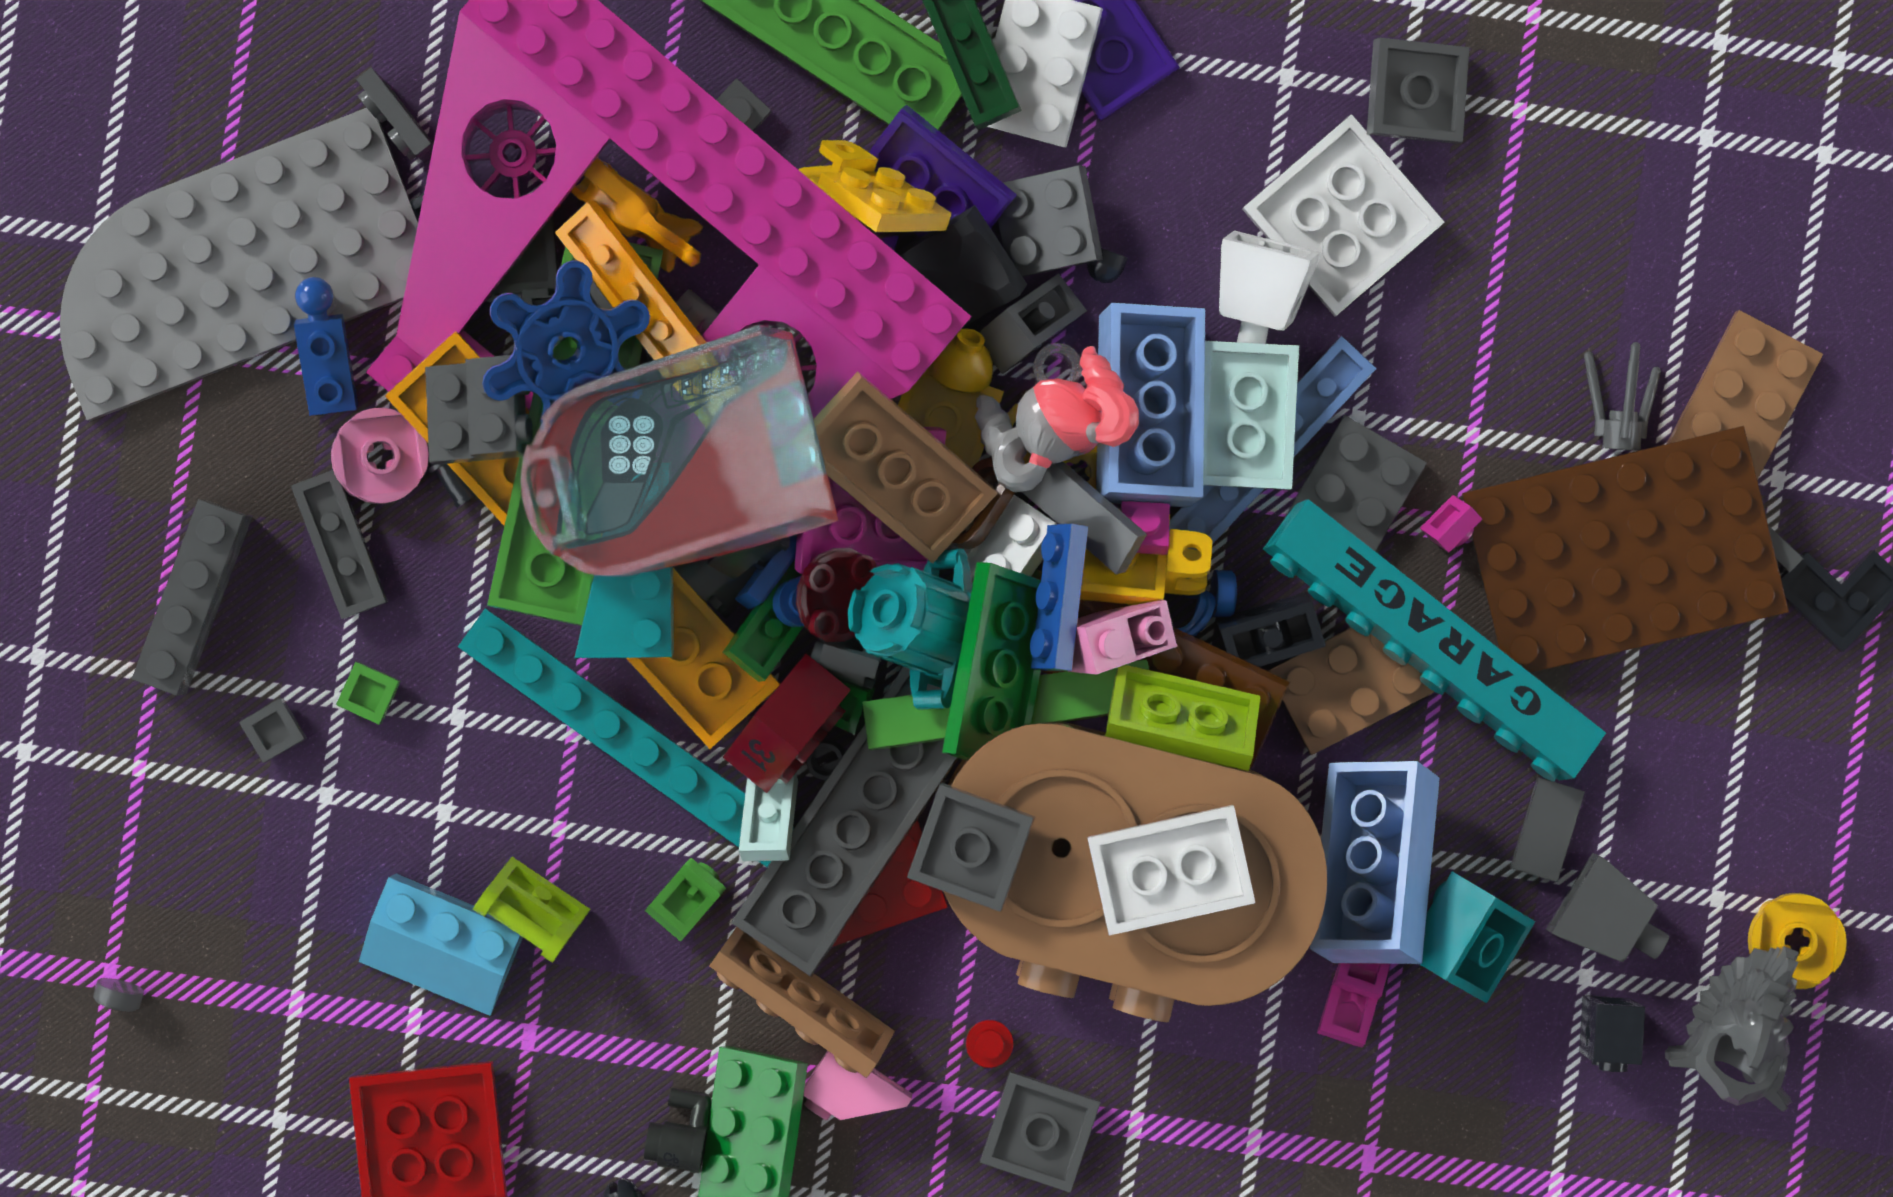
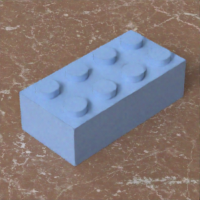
(1163, 369)
(1377, 861)

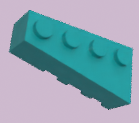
(629, 617)

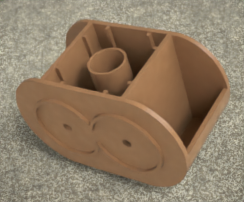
(1054, 912)

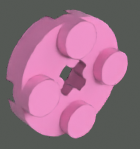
(362, 477)

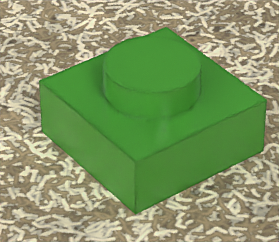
(368, 693)

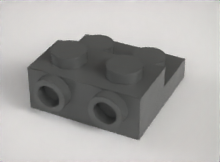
(469, 423)

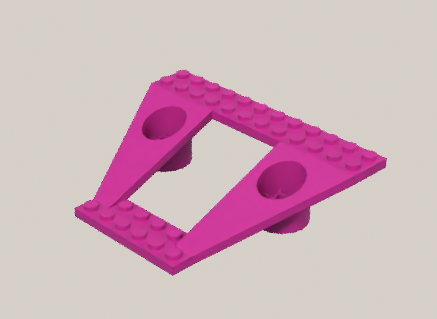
(606, 83)

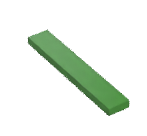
(1058, 700)

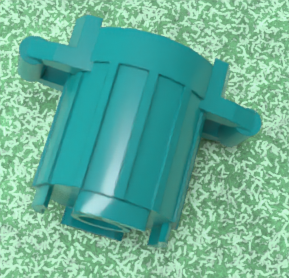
(916, 622)

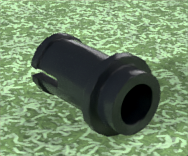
(453, 484)

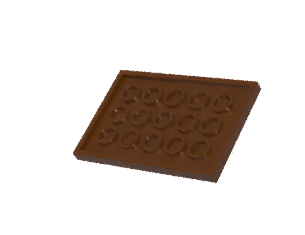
(1627, 551)

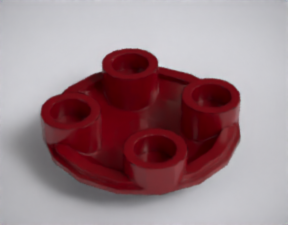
(827, 591)

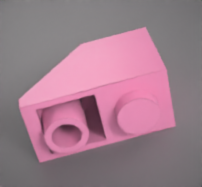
(1122, 636)

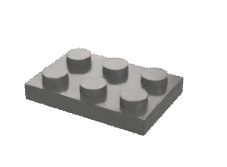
(1361, 481)

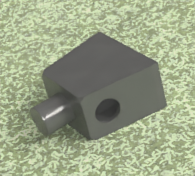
(1608, 914)

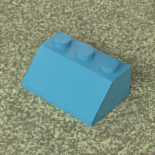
(439, 944)

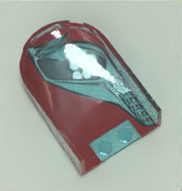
(679, 459)

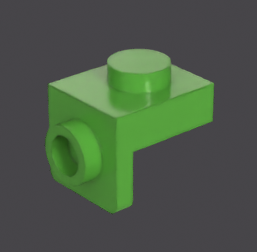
(686, 898)

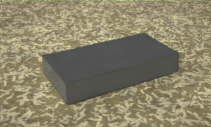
(1547, 829)

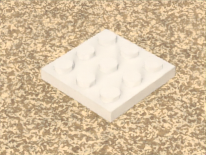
(1348, 207)

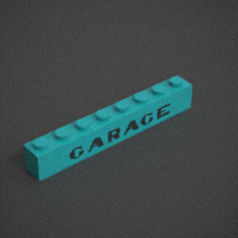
(1433, 641)

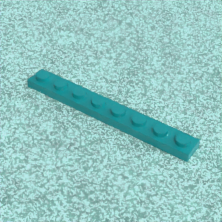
(607, 724)

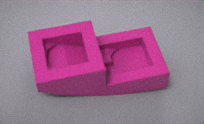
(1353, 1001)

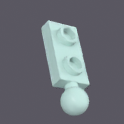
(768, 821)

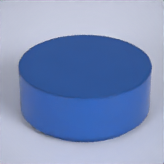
(1224, 589)

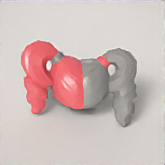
(1057, 423)

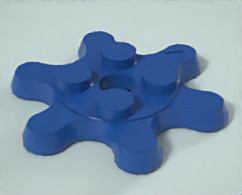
(566, 314)

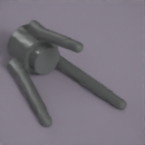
(1624, 427)

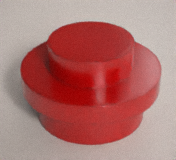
(989, 1043)

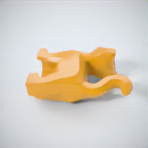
(639, 214)

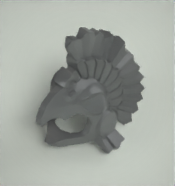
(1745, 1026)

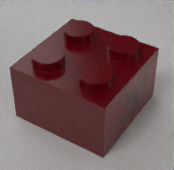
(789, 725)

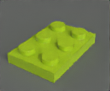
(1183, 717)

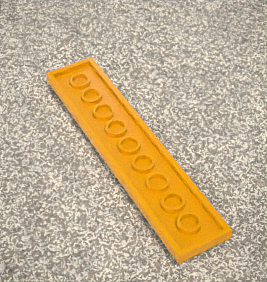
(699, 678)

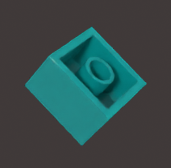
(1471, 936)

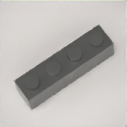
(191, 597)

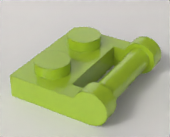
(532, 908)

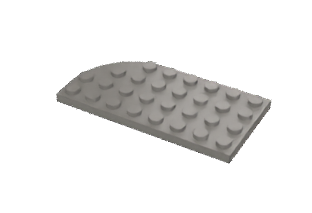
(215, 262)

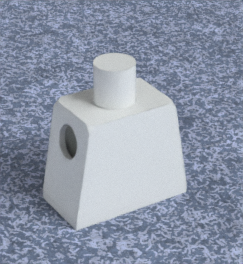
(1262, 283)

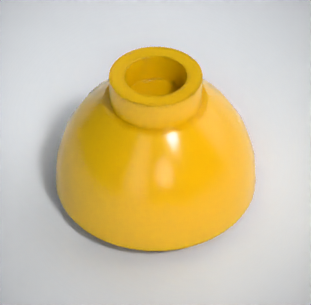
(964, 363)

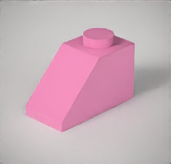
(851, 1094)

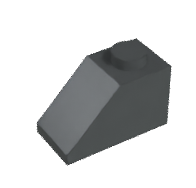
(1031, 323)

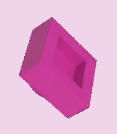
(1154, 521)
(1451, 524)

